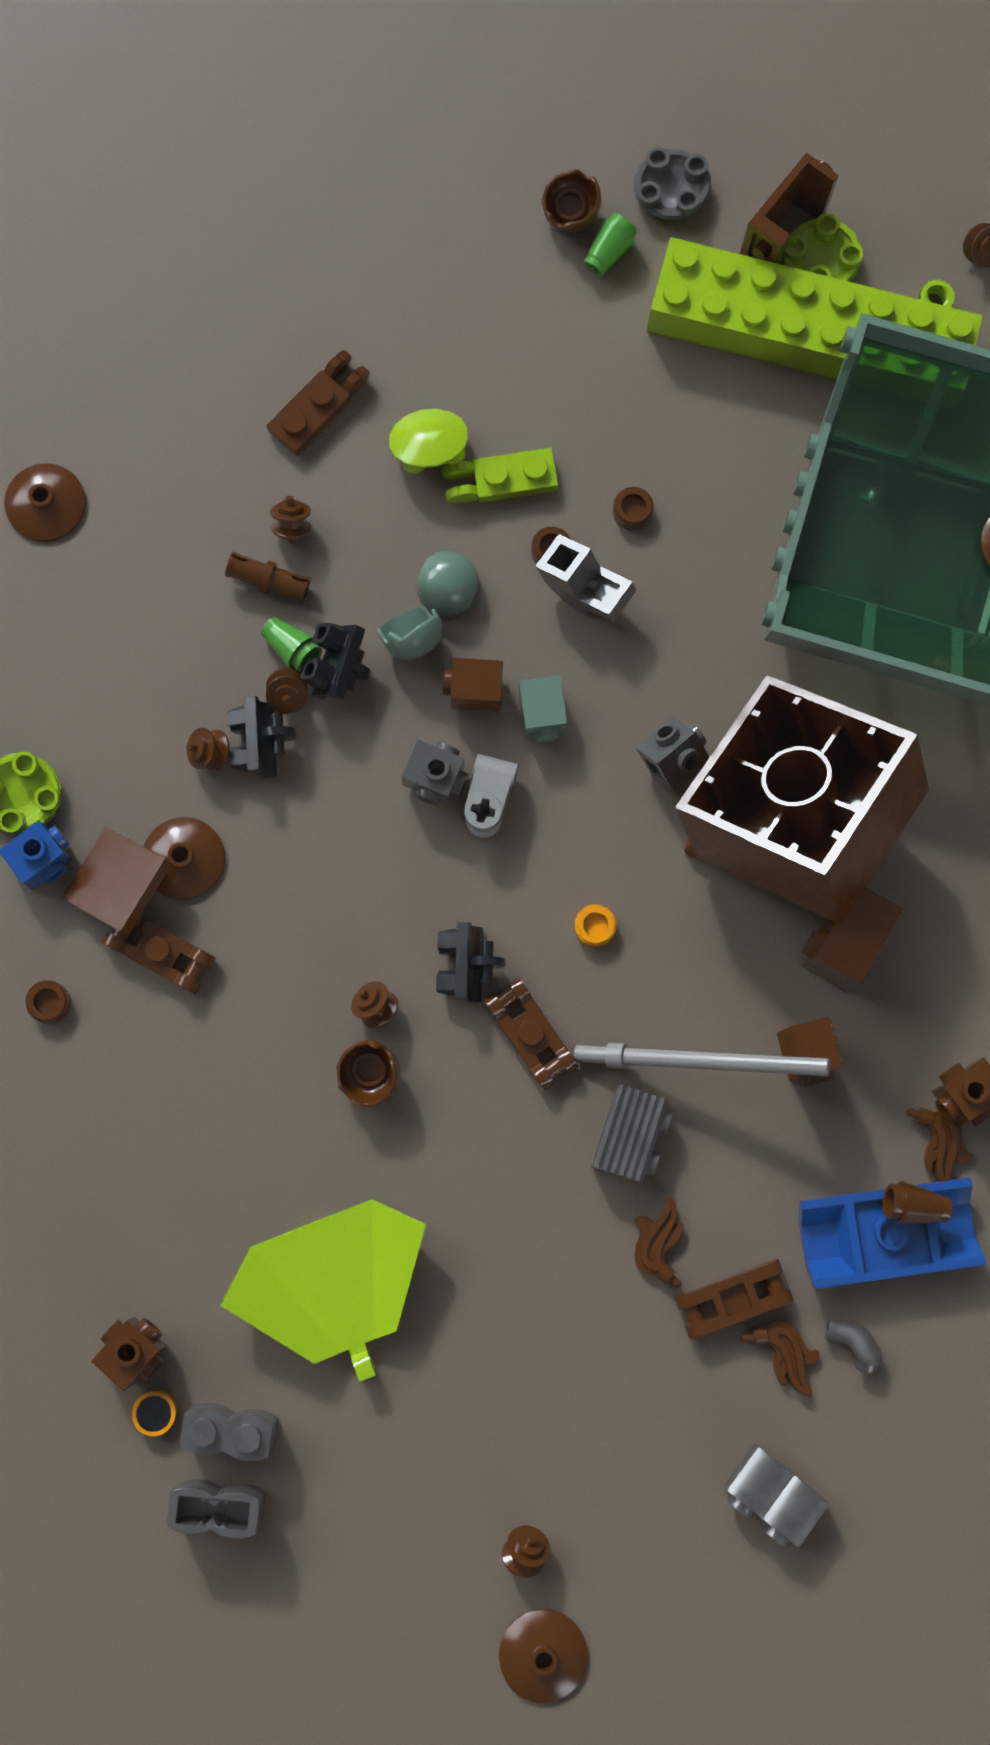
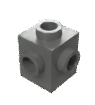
(674, 753)
(430, 759)

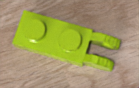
(503, 476)

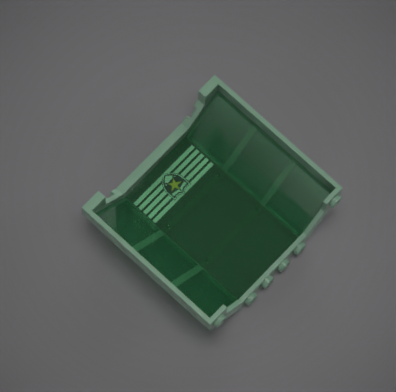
(892, 516)

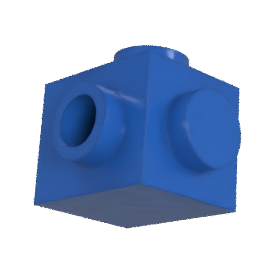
(37, 855)

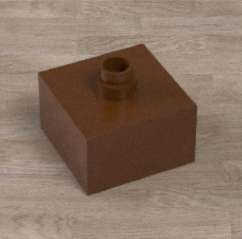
(804, 797)

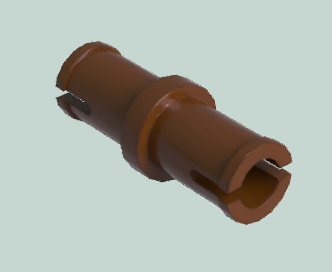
(267, 576)

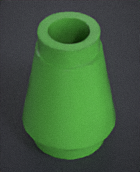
(610, 243)
(290, 643)

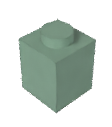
(542, 708)

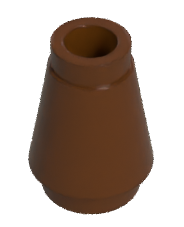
(915, 1205)

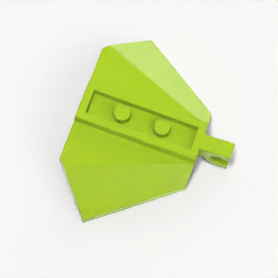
(331, 1283)

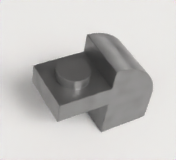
(581, 582)

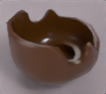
(572, 201)
(368, 1073)

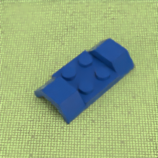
(854, 1243)

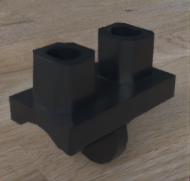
(340, 662)
(263, 737)
(473, 962)

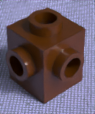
(965, 1093)
(116, 1358)

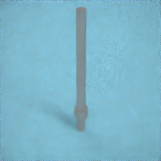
(619, 1056)

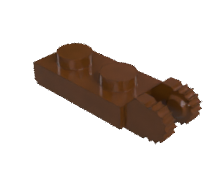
(317, 404)

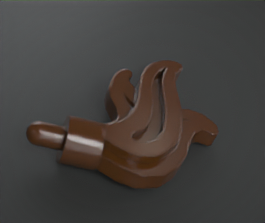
(944, 1145)
(655, 1241)
(789, 1352)

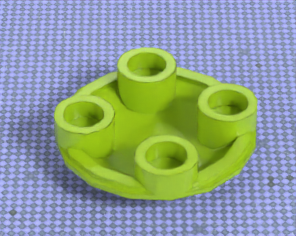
(824, 248)
(428, 439)
(27, 792)

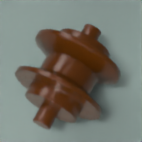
(977, 245)
(291, 519)
(286, 691)
(208, 749)
(374, 1005)
(525, 1551)

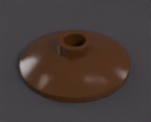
(55, 515)
(204, 858)
(537, 1633)

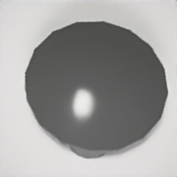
(672, 183)

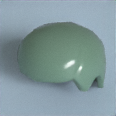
(447, 583)
(411, 633)

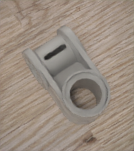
(490, 789)

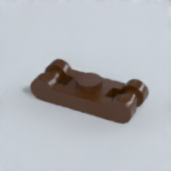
(161, 953)
(530, 1033)
(734, 1299)

